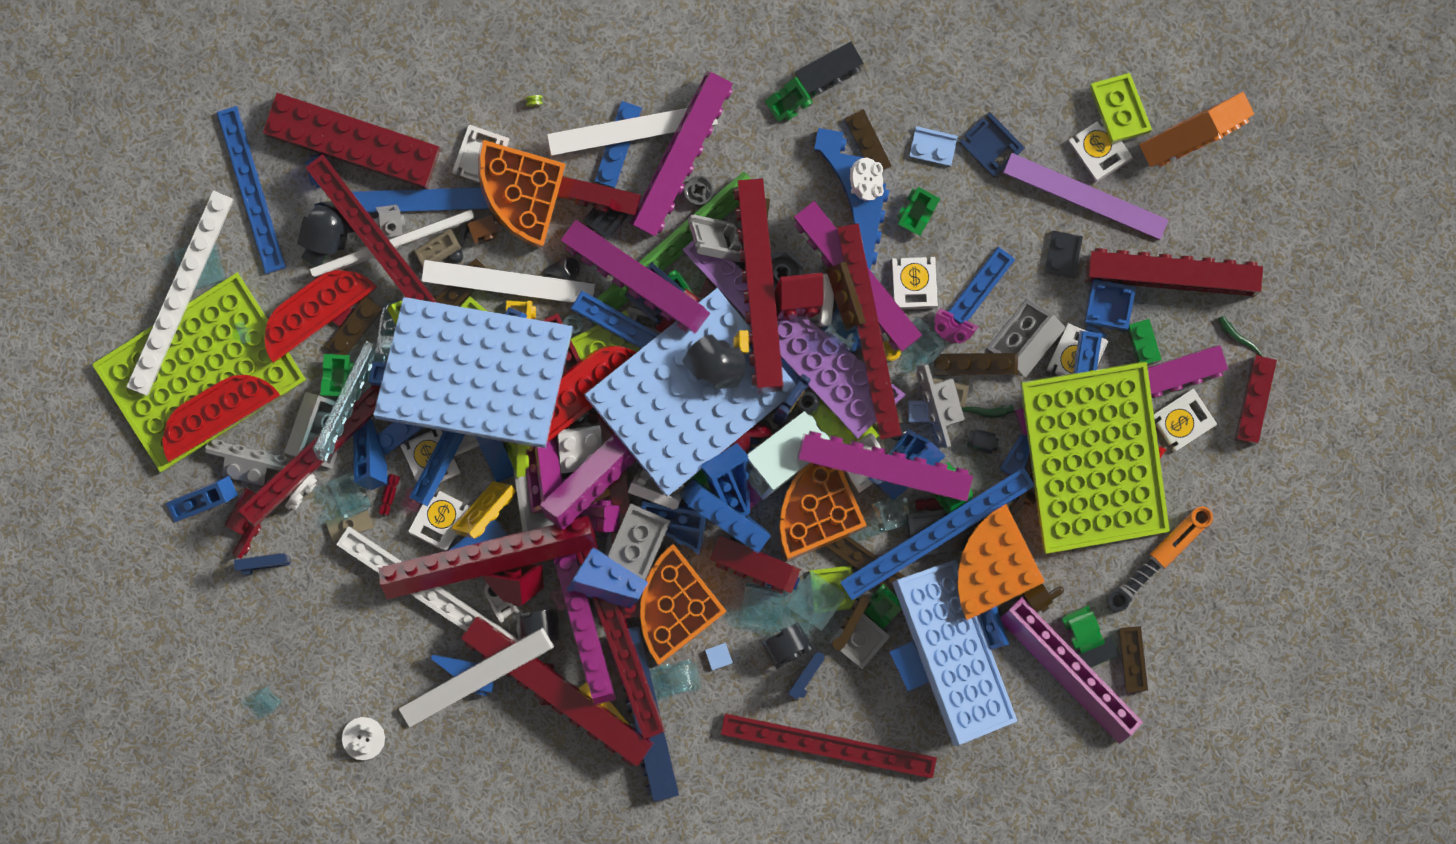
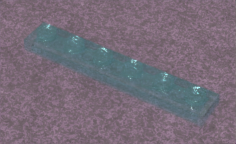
(345, 402)

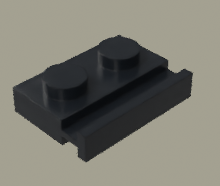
(605, 222)
(1063, 254)

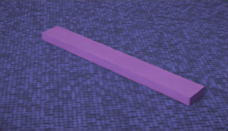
(1085, 196)

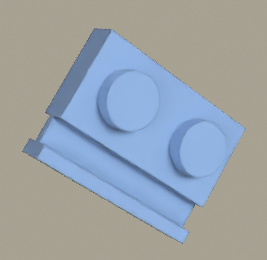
(933, 146)

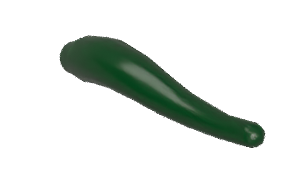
(1230, 331)
(990, 413)

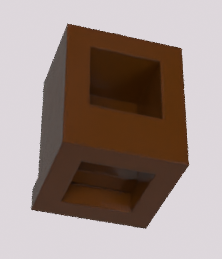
(484, 229)

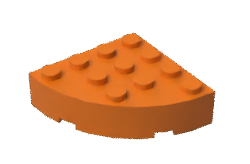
(1197, 131)
(519, 189)
(817, 511)
(995, 565)
(675, 605)

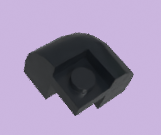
(324, 229)
(715, 362)

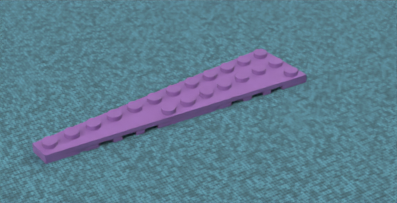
(834, 372)

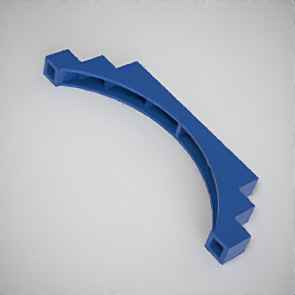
(866, 213)

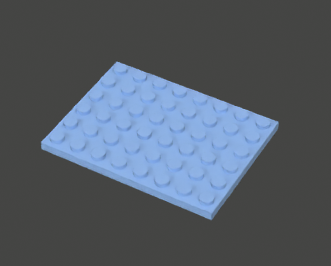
(473, 372)
(668, 414)

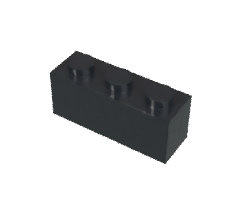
(830, 69)

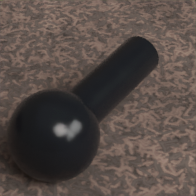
(457, 257)

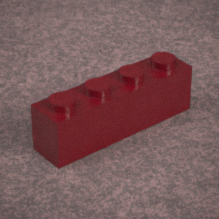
(1255, 400)
(756, 565)

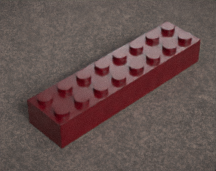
(351, 141)
(1174, 273)

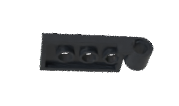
(919, 521)

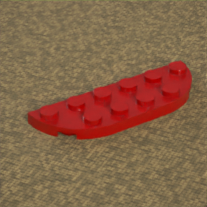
(313, 310)
(580, 380)
(214, 412)

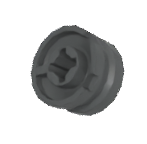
(697, 199)

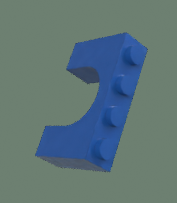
(714, 509)

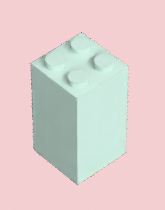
(776, 458)

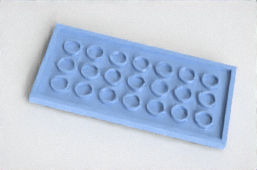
(954, 654)

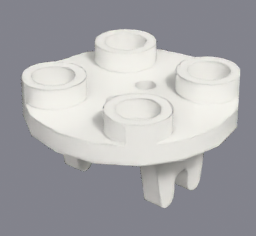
(866, 179)
(297, 495)
(360, 748)

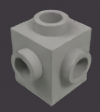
(390, 220)

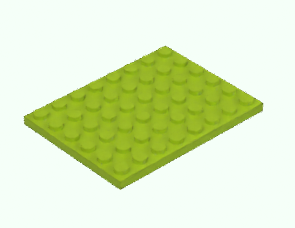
(199, 356)
(1095, 457)

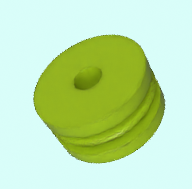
(534, 100)

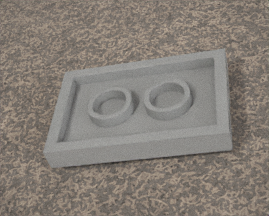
(638, 540)

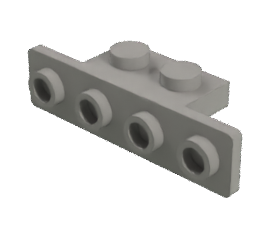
(942, 404)
(246, 463)

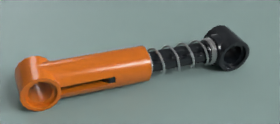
(1161, 557)

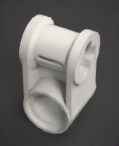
(498, 605)

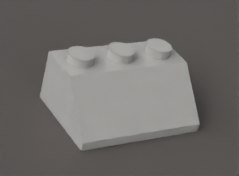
(1028, 334)
(309, 424)
(529, 520)

